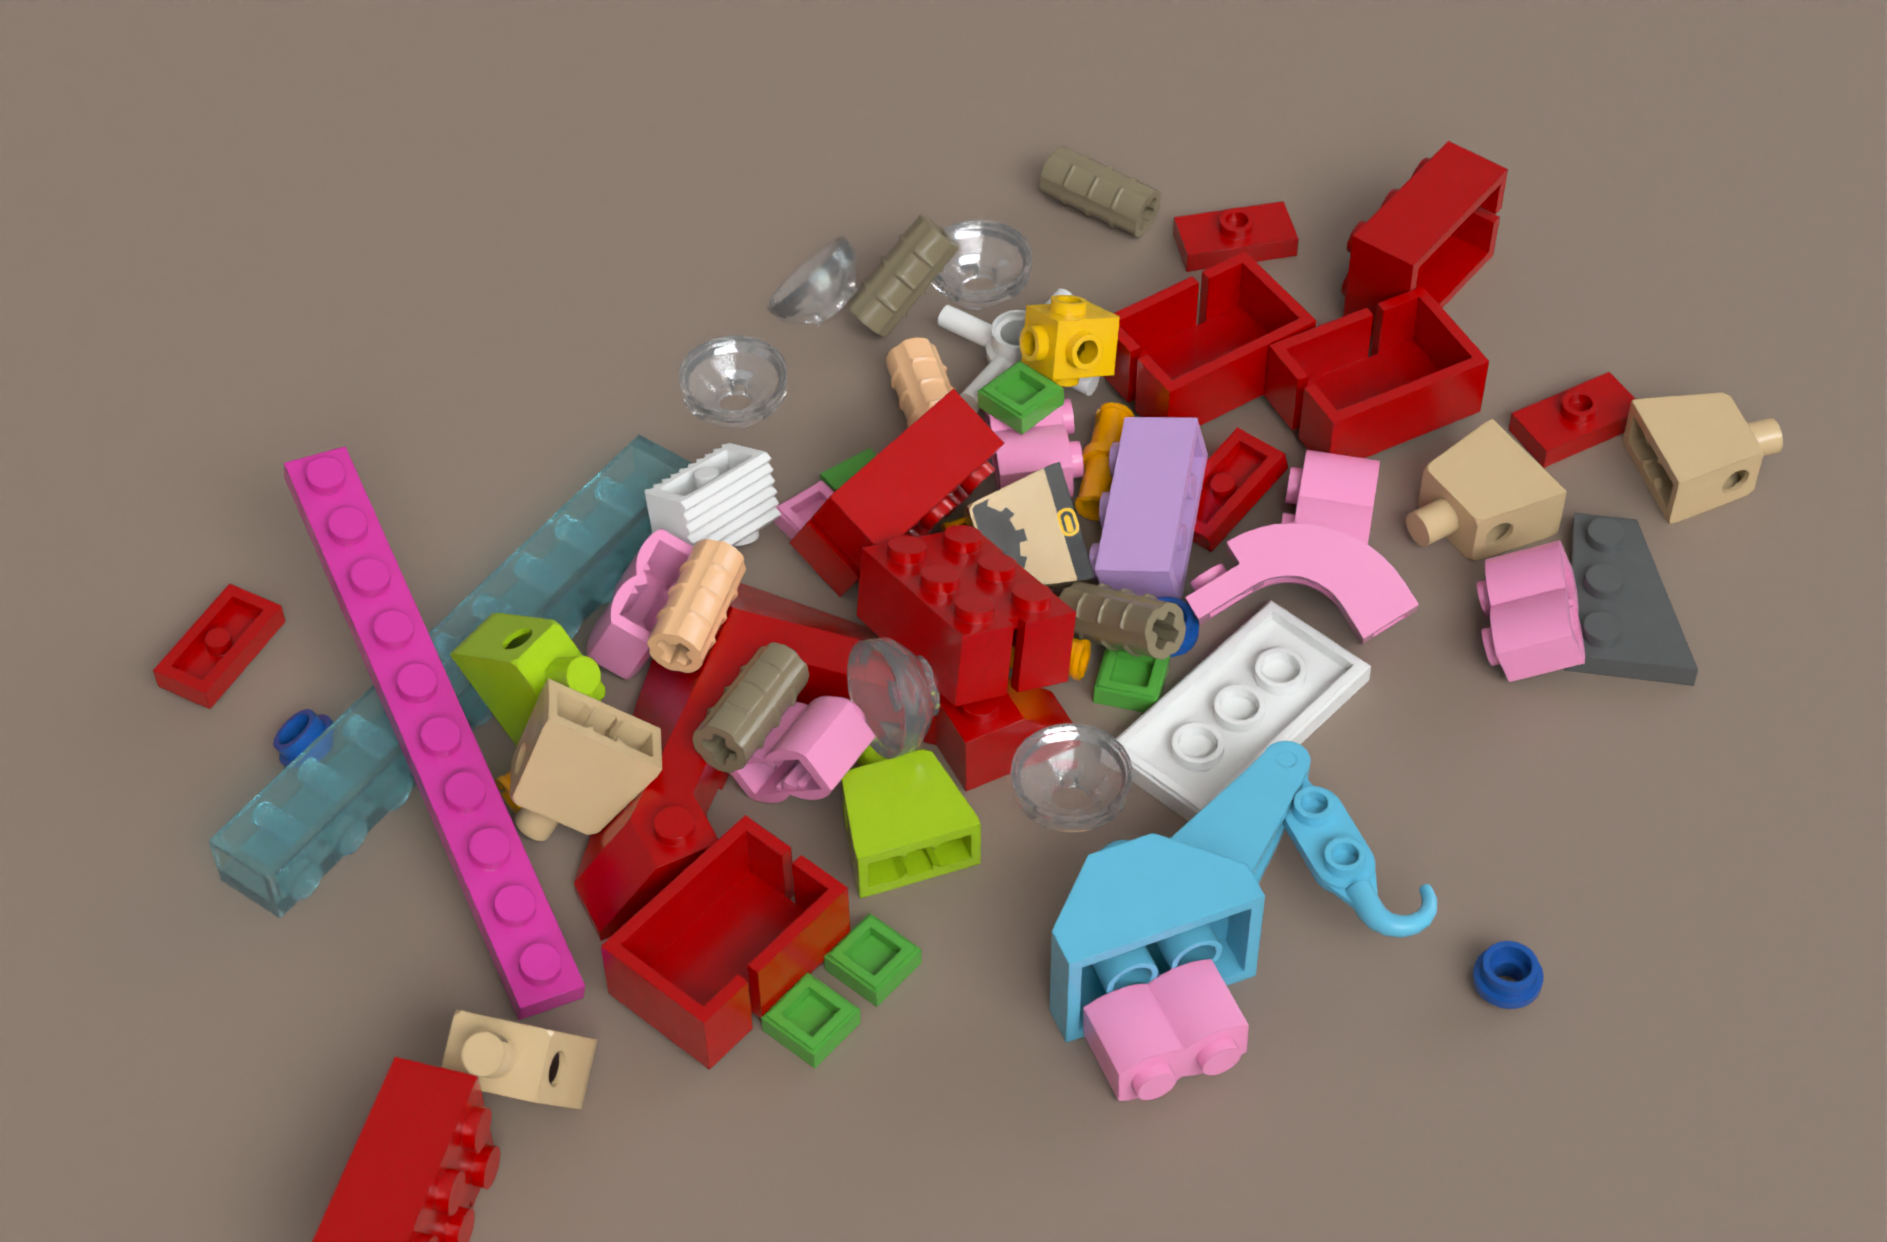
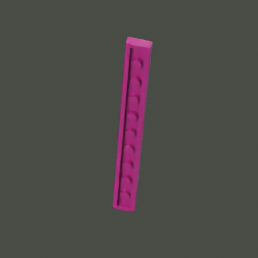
(434, 735)

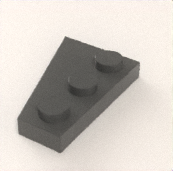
(1624, 605)

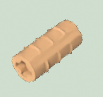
(917, 376)
(696, 606)

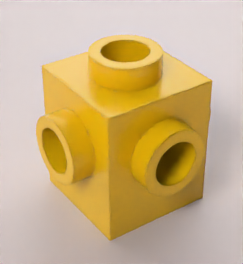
(1069, 340)

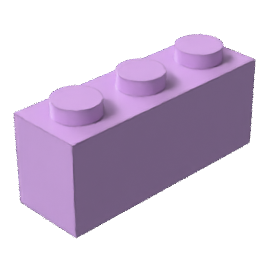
(1150, 506)

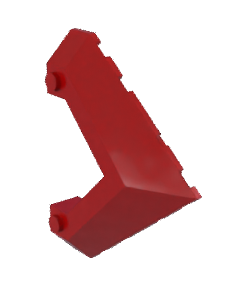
(668, 820)

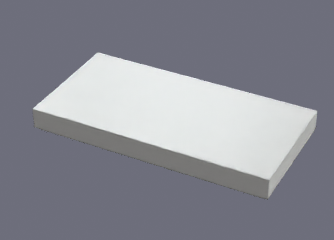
(1256, 689)

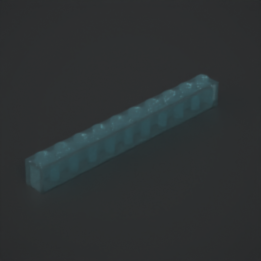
(356, 767)

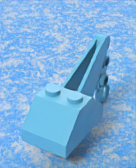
(1199, 893)

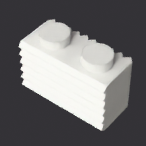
(717, 498)

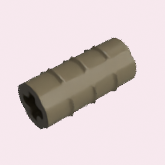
(1100, 191)
(903, 275)
(1125, 620)
(751, 707)

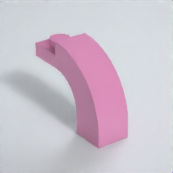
(1310, 555)

